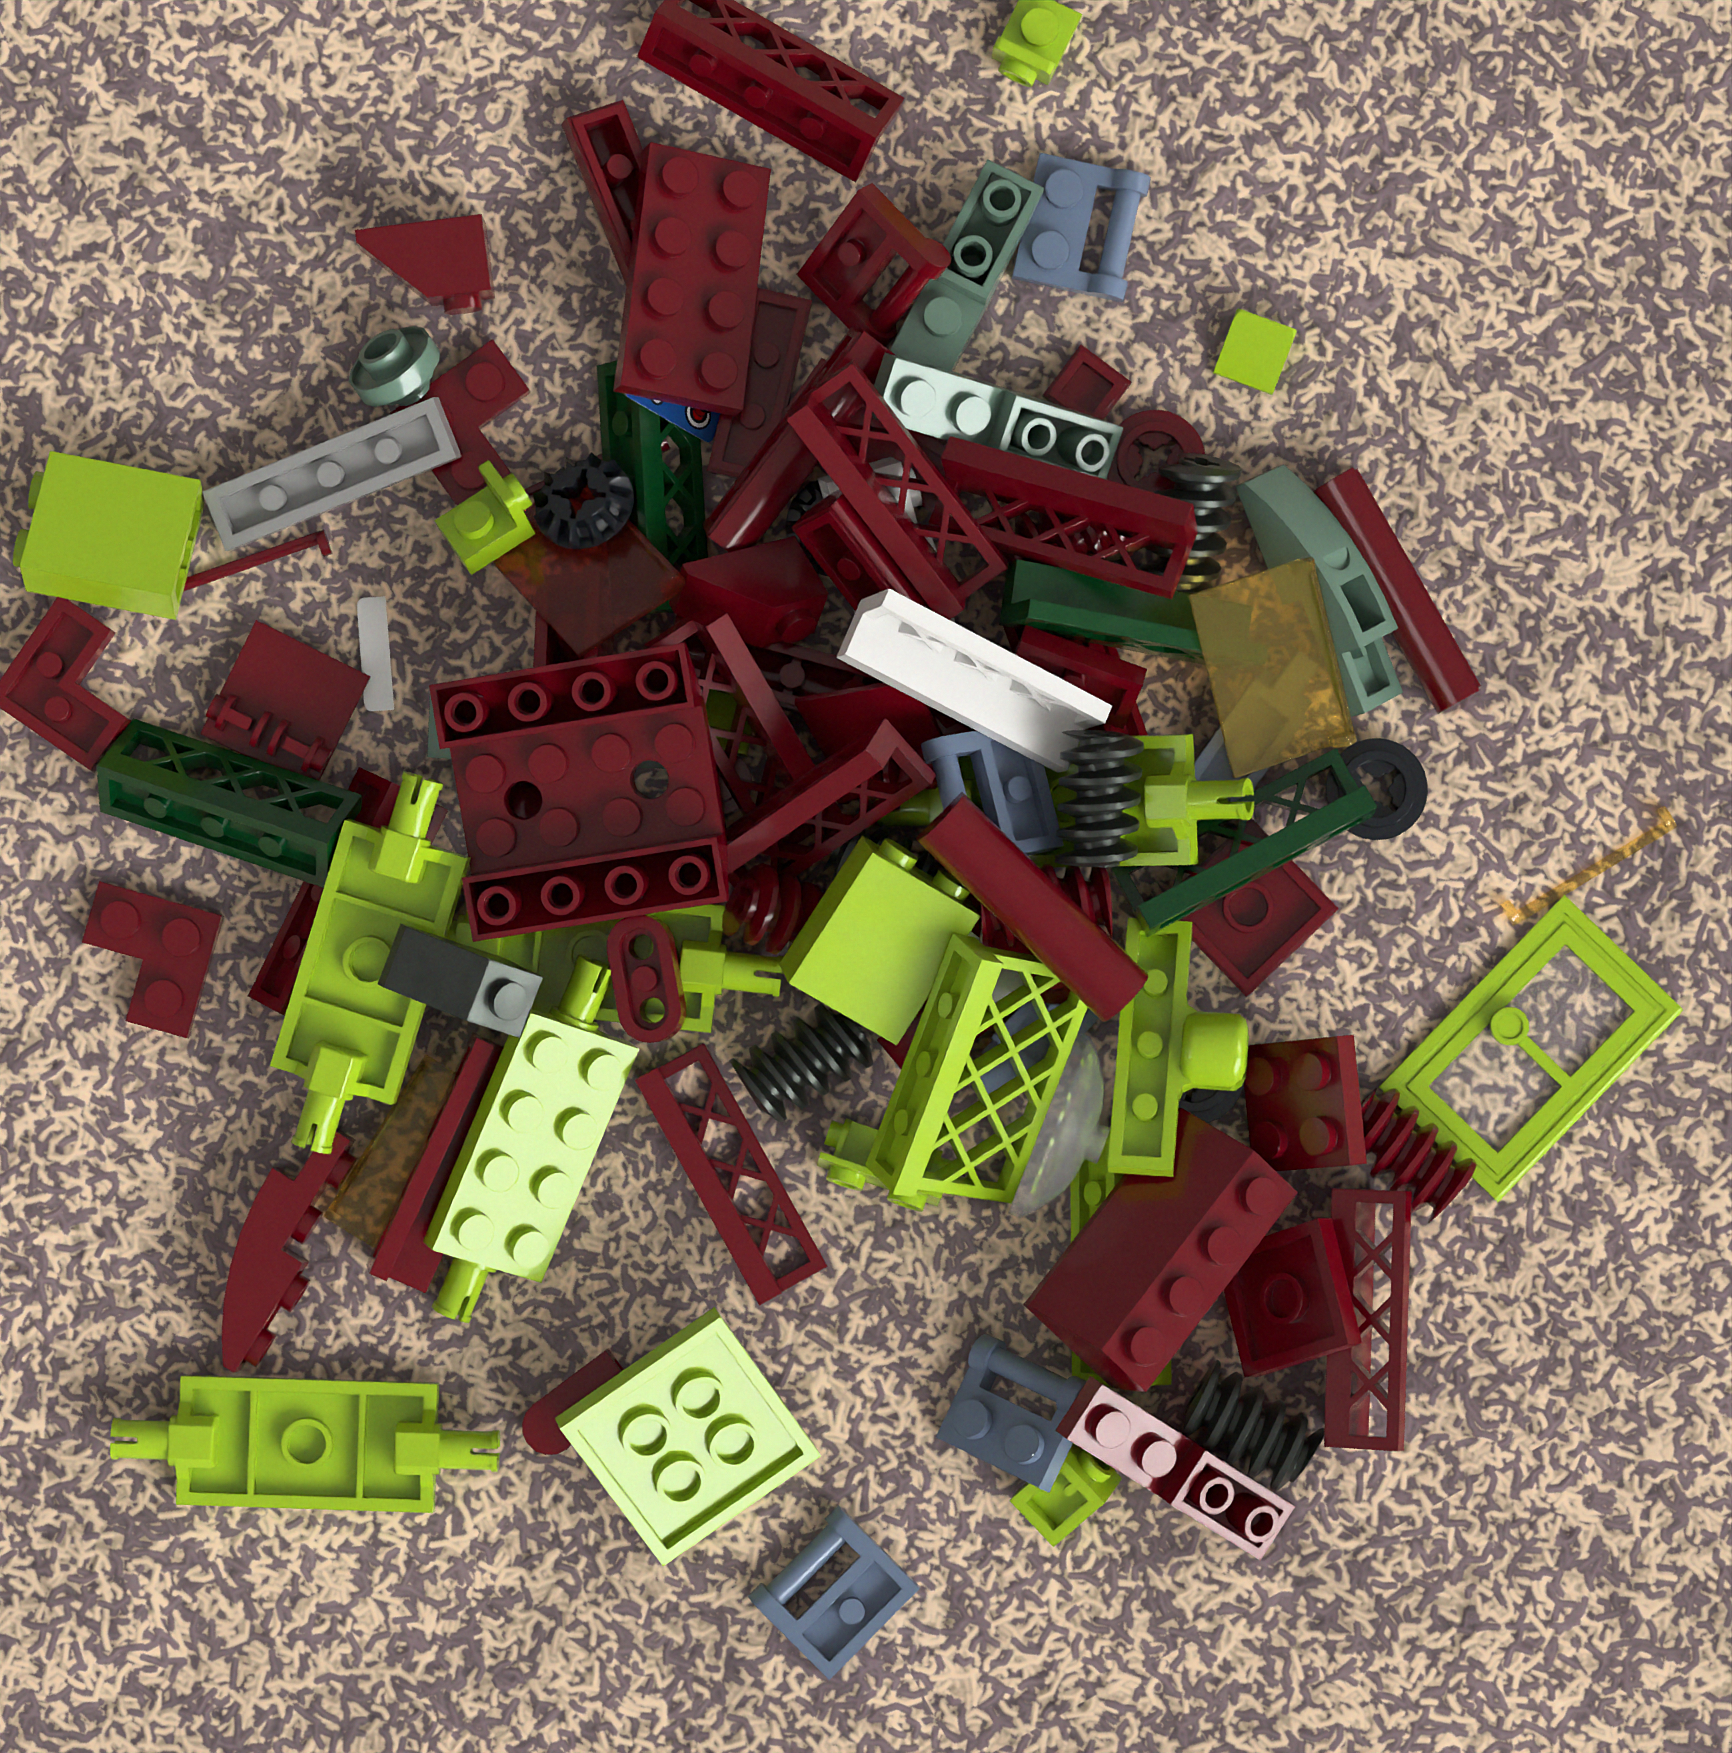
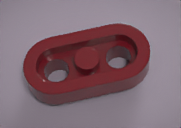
(640, 979)

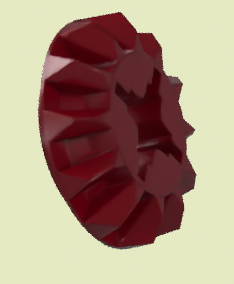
(1152, 430)

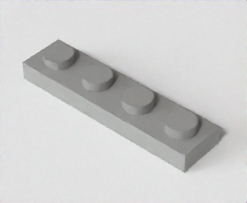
(332, 474)

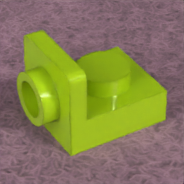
(1035, 40)
(488, 521)
(1076, 1494)

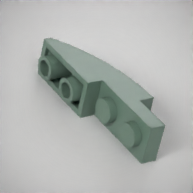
(979, 252)
(977, 411)
(1297, 525)

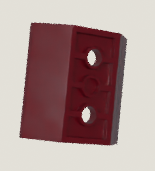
(597, 840)

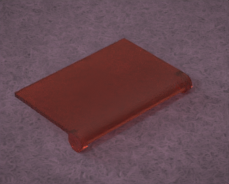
(594, 589)

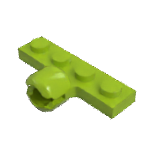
(1165, 1052)

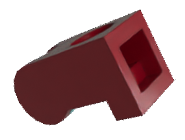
(539, 1421)

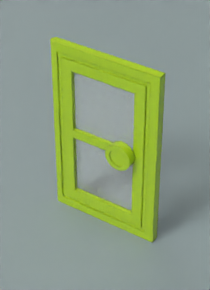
(1532, 1046)

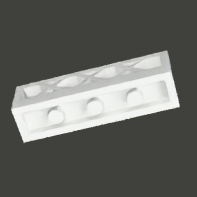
(969, 678)

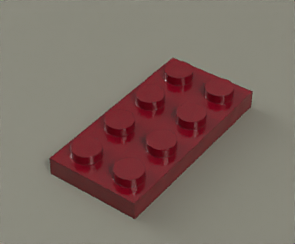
(692, 279)

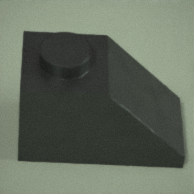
(460, 980)

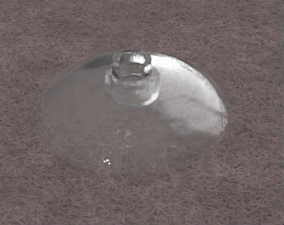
(1068, 1131)

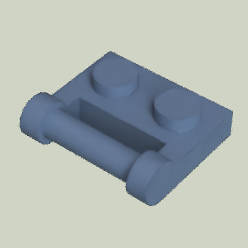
(1058, 228)
(1009, 785)
(1002, 1430)
(849, 1608)

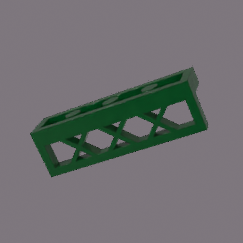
(634, 440)
(1099, 612)
(216, 810)
(1262, 854)

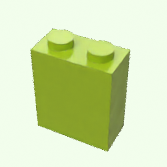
(110, 534)
(879, 937)

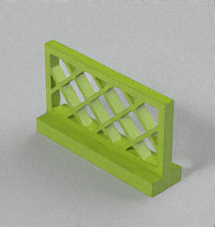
(941, 1066)

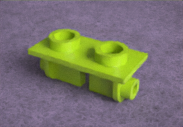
(848, 1168)

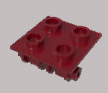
(284, 703)
(845, 714)

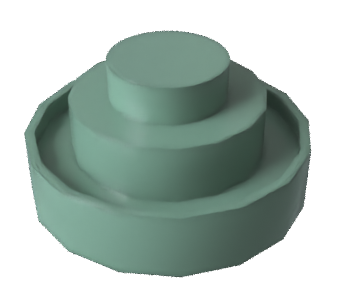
(395, 367)

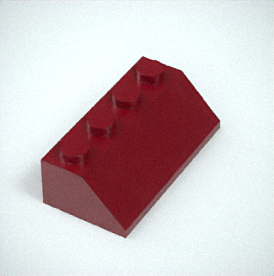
(1160, 1255)

